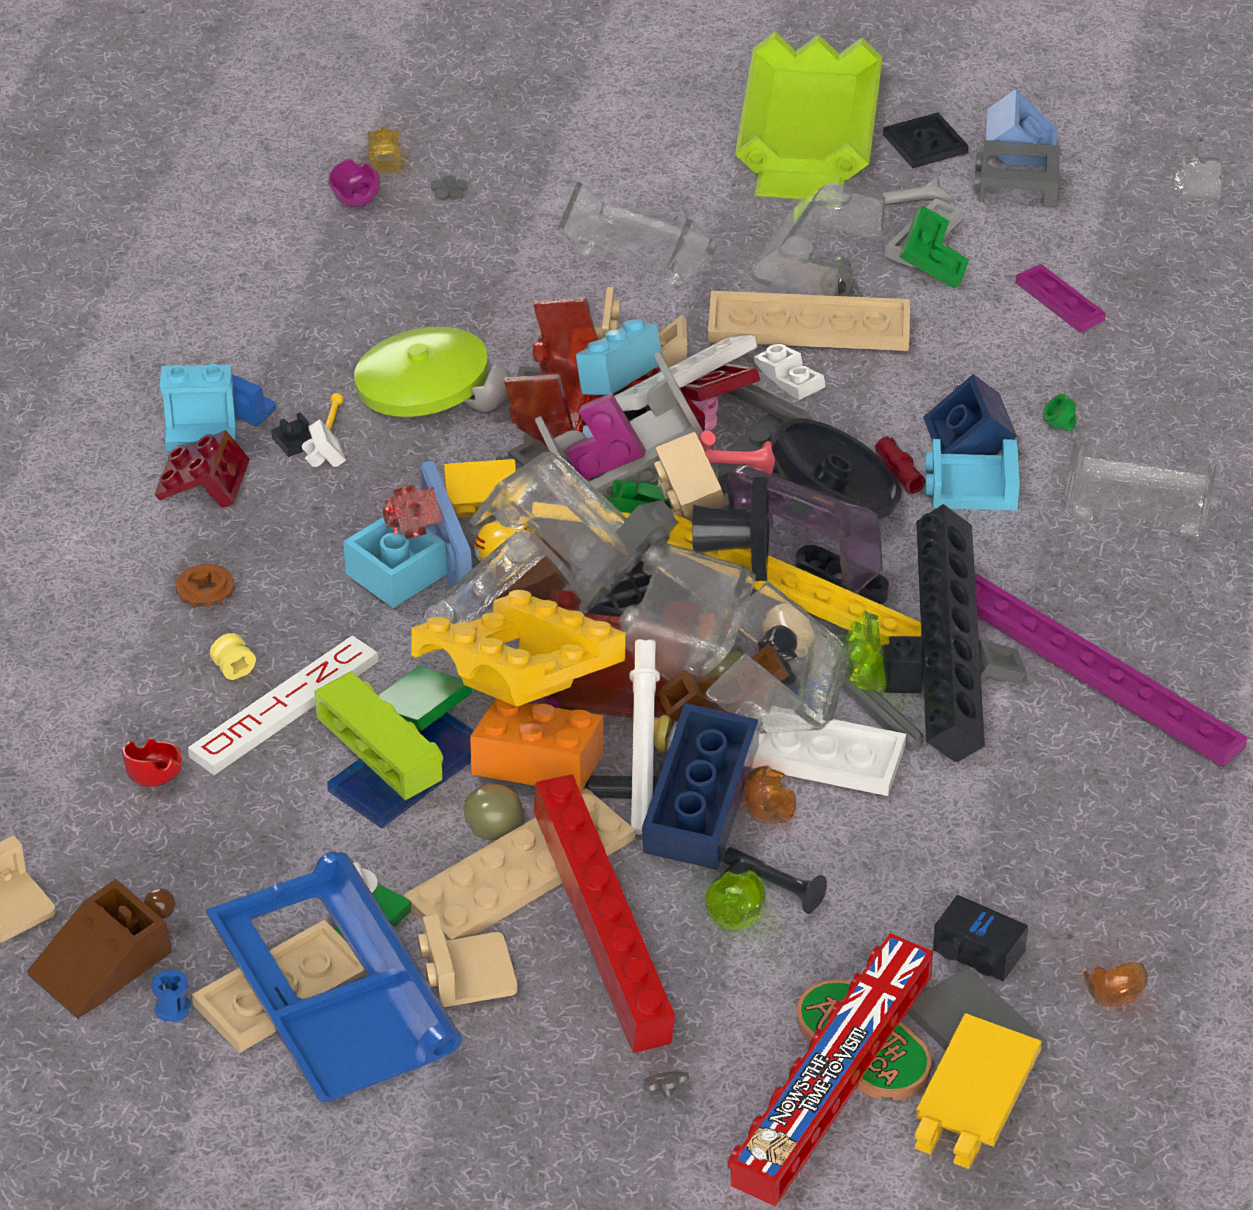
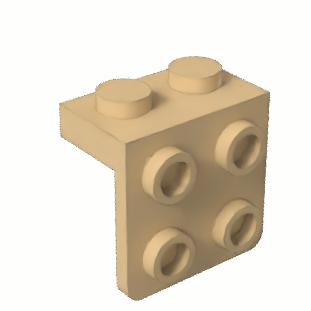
(21, 899)
(466, 967)

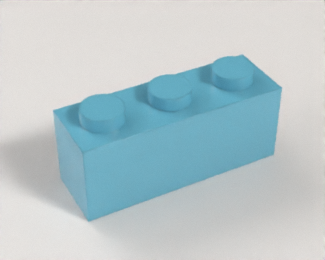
(618, 358)

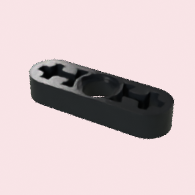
(826, 564)

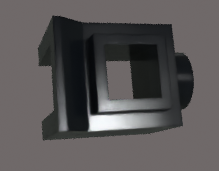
(903, 664)

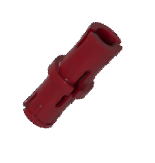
(901, 464)

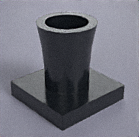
(736, 528)

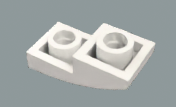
(786, 370)

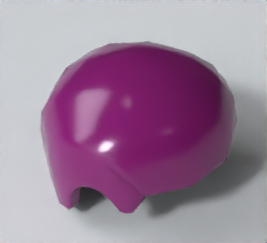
(354, 183)

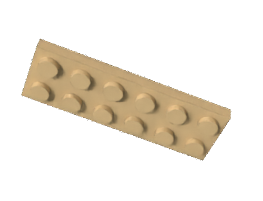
(811, 320)
(505, 875)

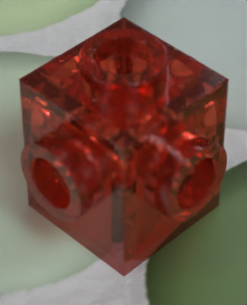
(423, 508)

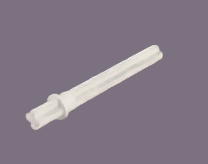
(644, 690)

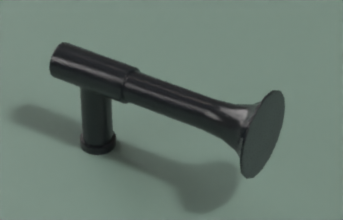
(808, 891)

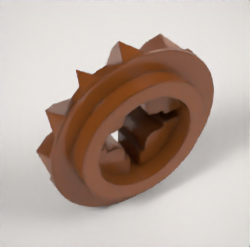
(198, 577)

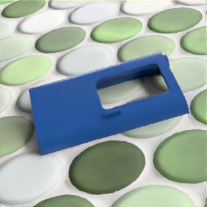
(357, 1029)

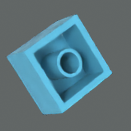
(394, 565)

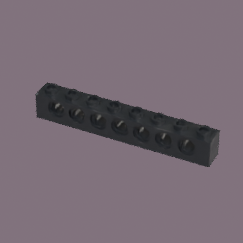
(949, 634)

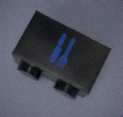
(980, 938)

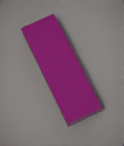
(1060, 298)

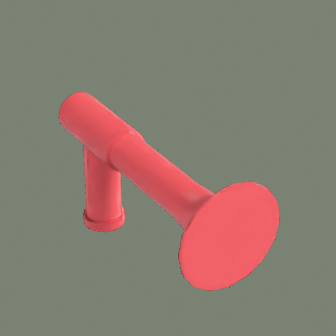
(760, 458)

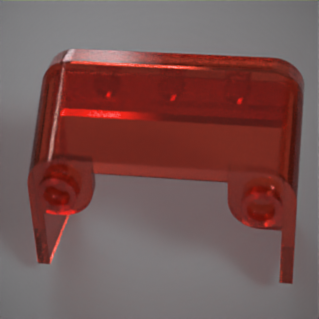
(556, 392)

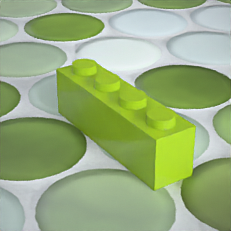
(379, 735)

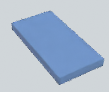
(449, 530)

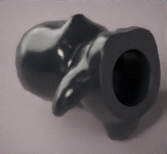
(785, 642)

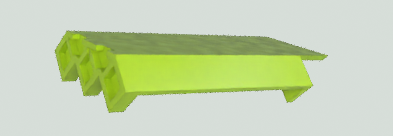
(808, 115)

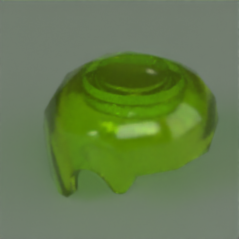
(736, 900)

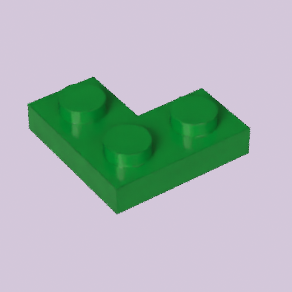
(925, 248)

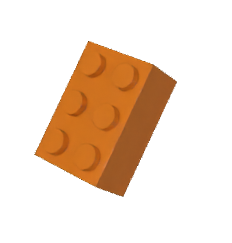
(536, 743)

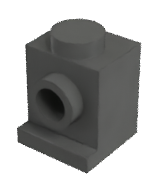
(647, 526)

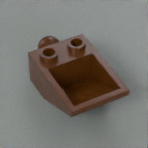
(104, 946)

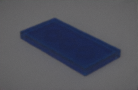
(380, 803)

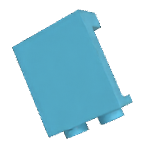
(197, 402)
(973, 480)

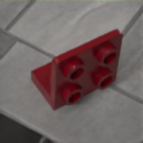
(211, 461)

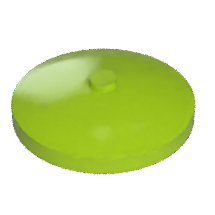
(421, 371)

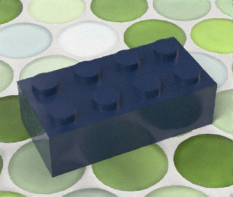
(700, 786)

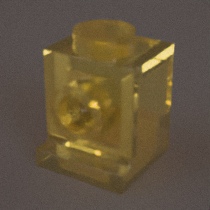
(384, 142)

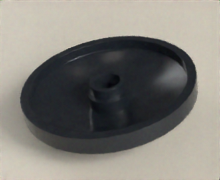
(835, 464)

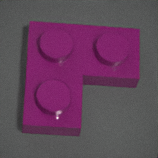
(612, 442)

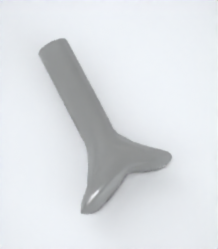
(928, 191)

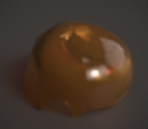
(767, 798)
(1118, 985)

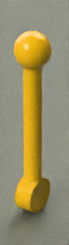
(336, 400)

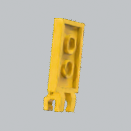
(975, 1087)

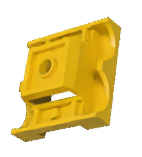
(551, 652)

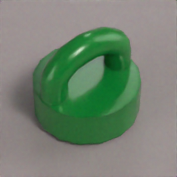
(1060, 412)

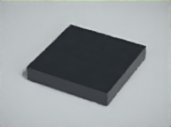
(925, 140)

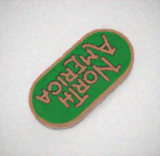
(900, 1066)

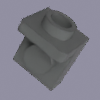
(1000, 662)

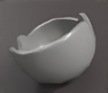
(493, 391)

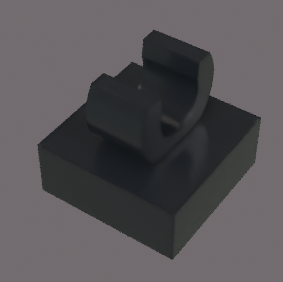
(292, 435)

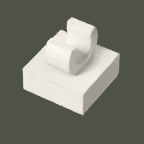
(323, 446)

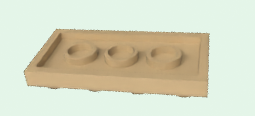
(311, 964)

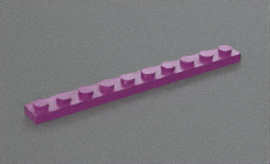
(1107, 674)

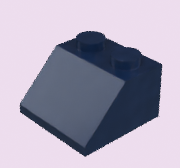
(970, 420)

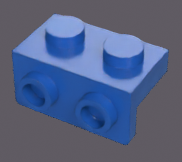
(250, 402)

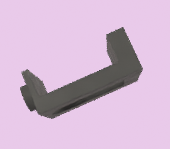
(1013, 179)

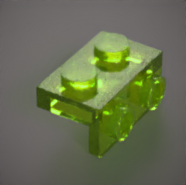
(865, 661)

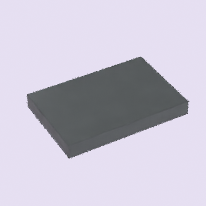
(944, 1005)

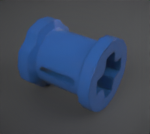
(175, 989)

